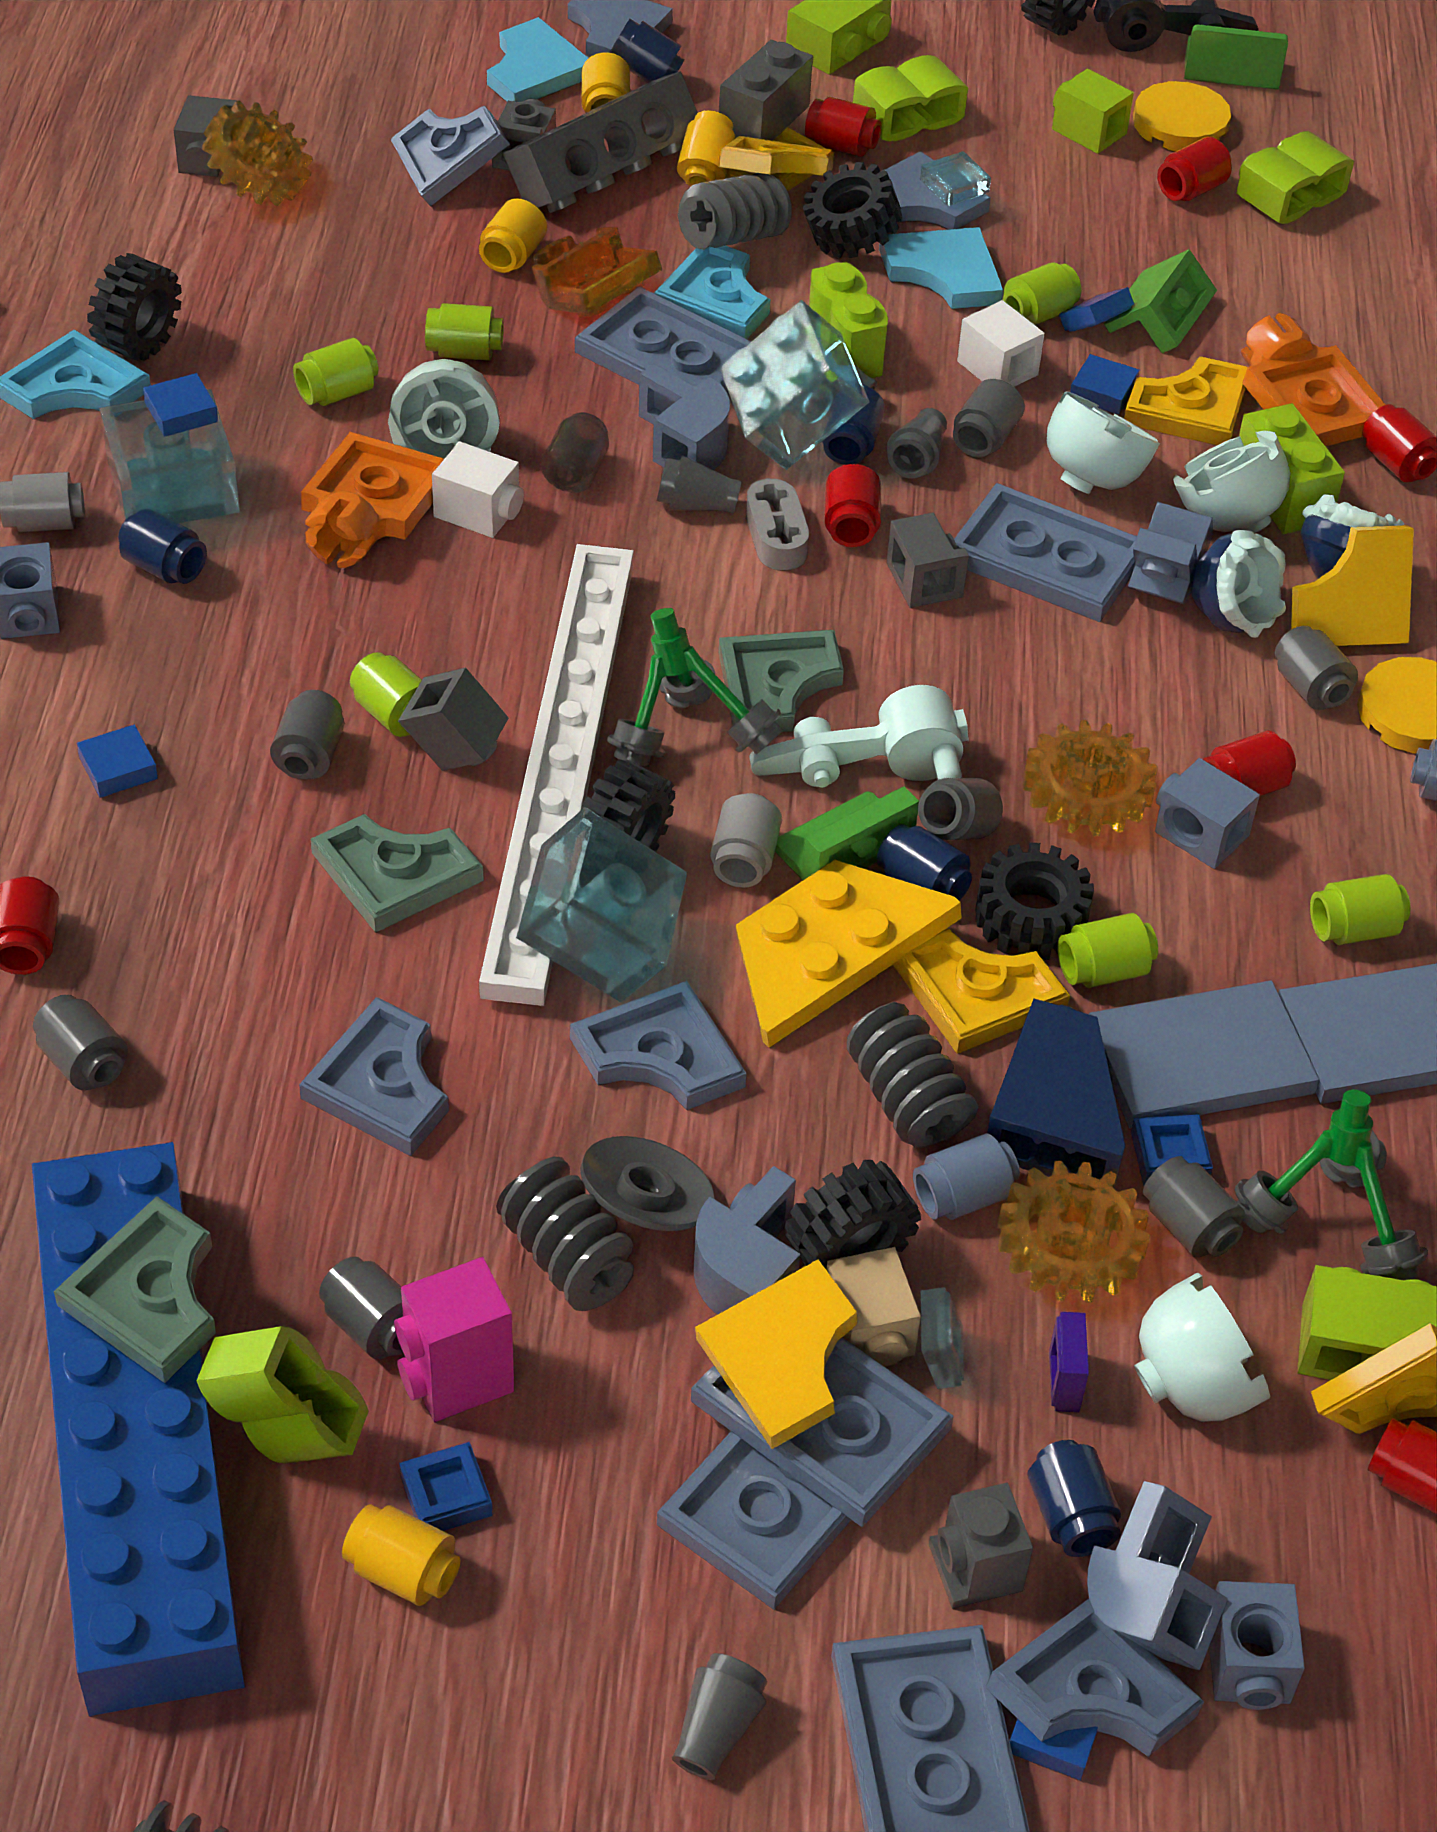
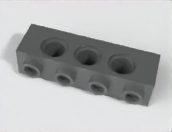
(541, 164)

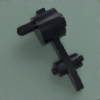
(1139, 23)

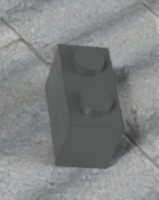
(767, 91)

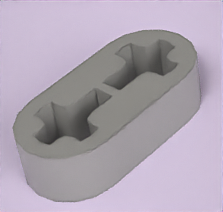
(767, 525)

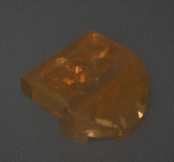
(591, 273)

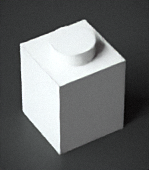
(1000, 345)
(476, 489)

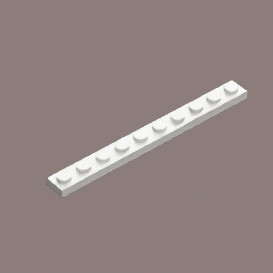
(558, 759)

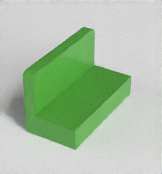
(1235, 56)
(1167, 300)
(847, 832)

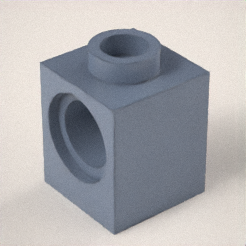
(28, 591)
(1205, 812)
(1261, 1616)

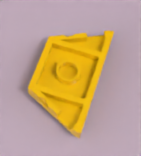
(832, 939)

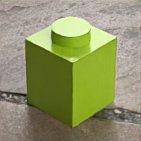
(1092, 110)

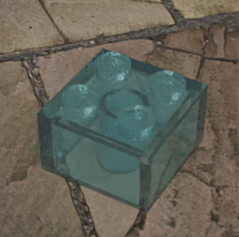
(793, 385)
(175, 475)
(602, 905)

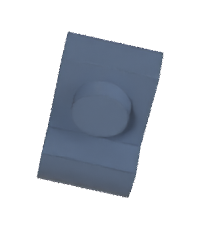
(685, 417)
(1169, 552)
(739, 1244)
(1147, 1581)

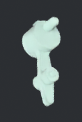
(915, 733)

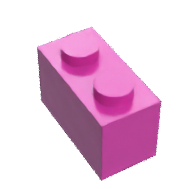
(455, 1340)

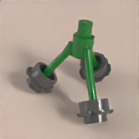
(686, 681)
(1345, 1154)

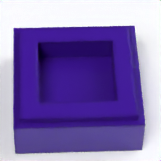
(1068, 1361)

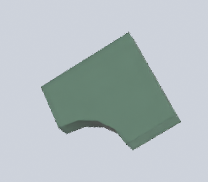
(780, 669)
(394, 872)
(142, 1290)

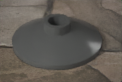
(645, 1182)

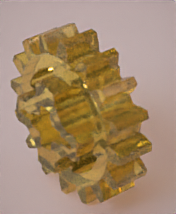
(257, 153)
(1090, 777)
(1073, 1231)

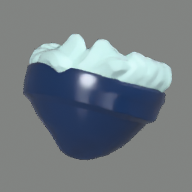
(1328, 530)
(1240, 583)

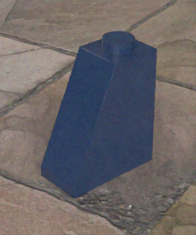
(1059, 1095)

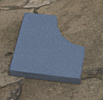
(607, 19)
(446, 150)
(921, 204)
(661, 1042)
(378, 1078)
(1090, 1678)

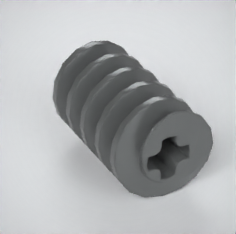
(734, 210)
(910, 1075)
(567, 1233)

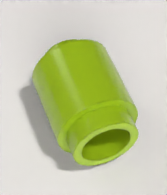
(1043, 292)
(463, 331)
(335, 372)
(384, 689)
(1360, 909)
(1107, 950)

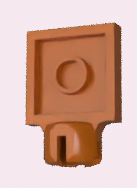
(1313, 378)
(364, 495)

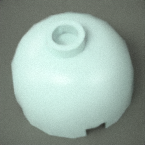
(441, 406)
(1096, 445)
(1237, 483)
(1197, 1355)

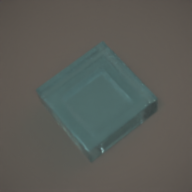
(955, 178)
(942, 1338)

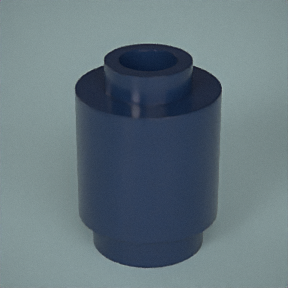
(647, 51)
(857, 435)
(161, 547)
(925, 861)
(1075, 1497)

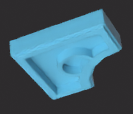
(535, 62)
(946, 261)
(716, 288)
(71, 375)

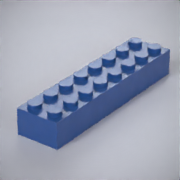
(132, 1466)

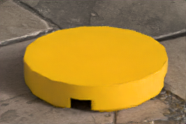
(1180, 114)
(1401, 702)

